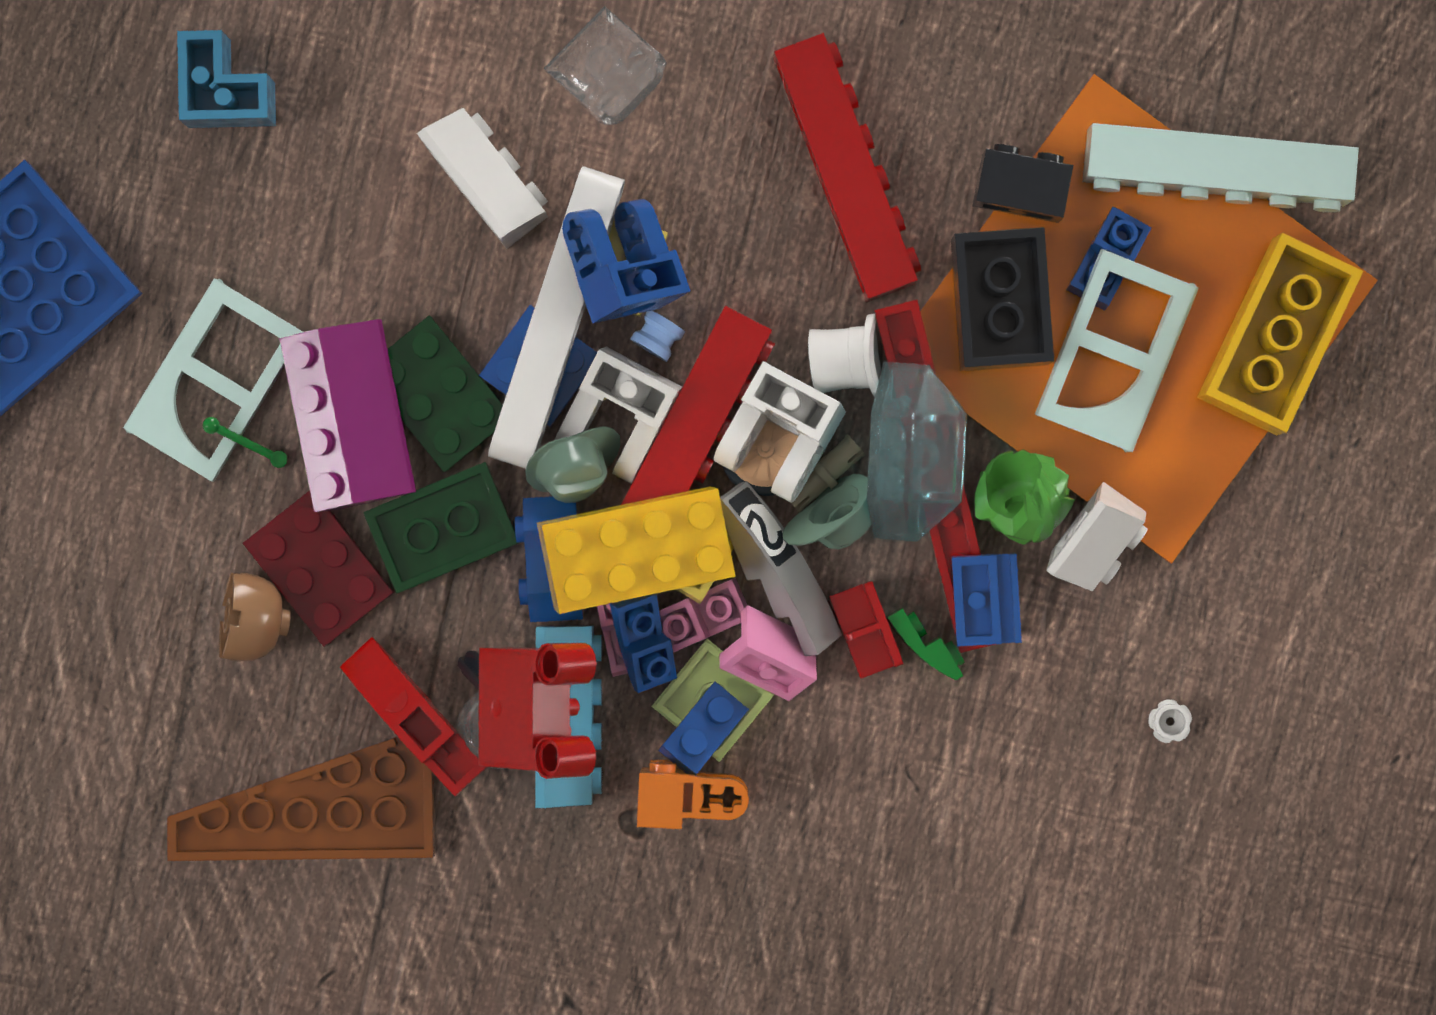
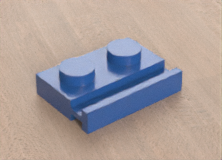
(986, 599)

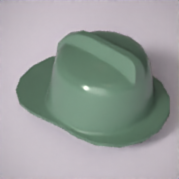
(574, 464)
(835, 517)

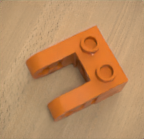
(670, 795)

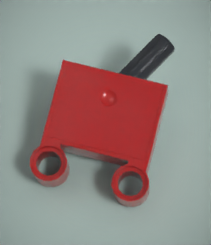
(529, 707)

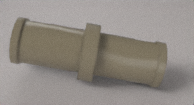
(828, 470)

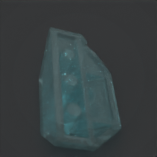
(914, 452)

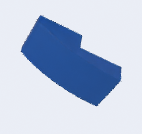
(1118, 235)
(642, 642)

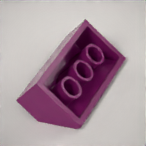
(347, 415)

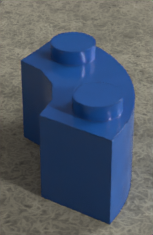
(535, 588)

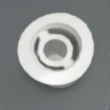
(844, 357)

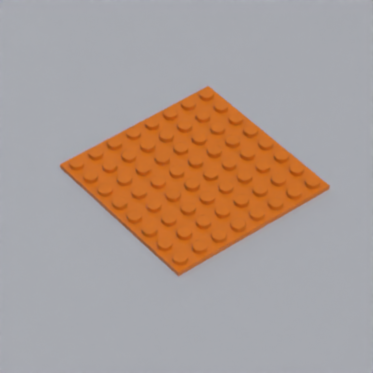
(1186, 445)

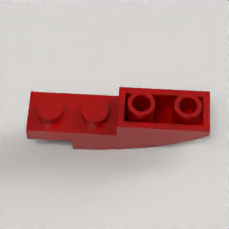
(412, 716)

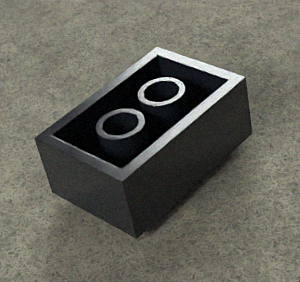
(1002, 299)

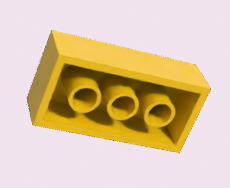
(1280, 334)
(636, 549)

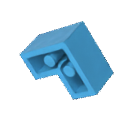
(214, 96)

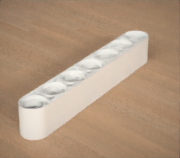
(550, 332)

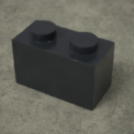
(1023, 183)

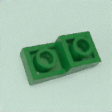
(940, 656)

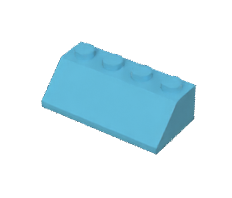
(574, 790)

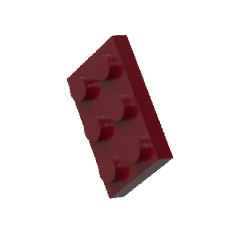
(318, 569)

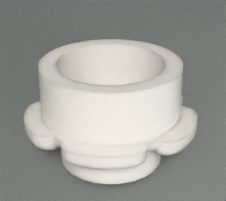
(1181, 726)

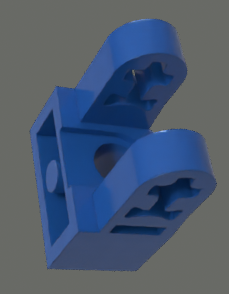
(639, 284)

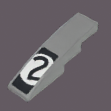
(780, 567)

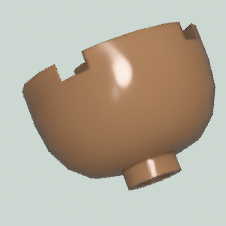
(251, 618)

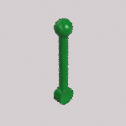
(277, 458)

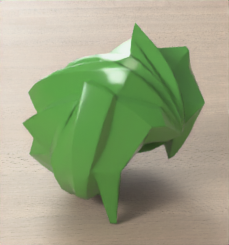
(1023, 496)

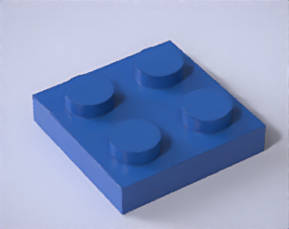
(503, 363)

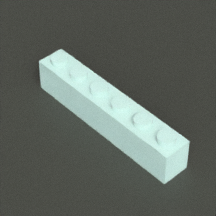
(1220, 166)

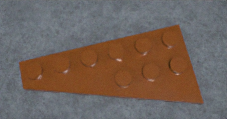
(345, 808)

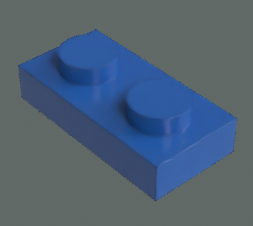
(703, 729)

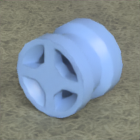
(657, 335)

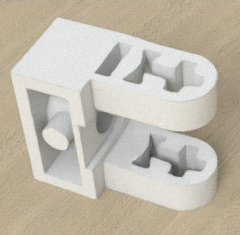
(631, 387)
(791, 406)

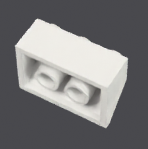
(485, 175)

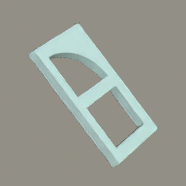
(156, 413)
(1122, 418)

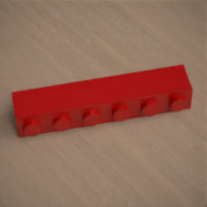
(846, 167)
(703, 408)

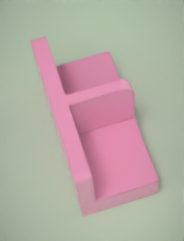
(769, 656)

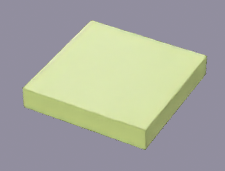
(695, 680)

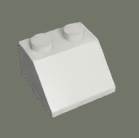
(1097, 538)

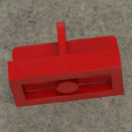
(866, 629)

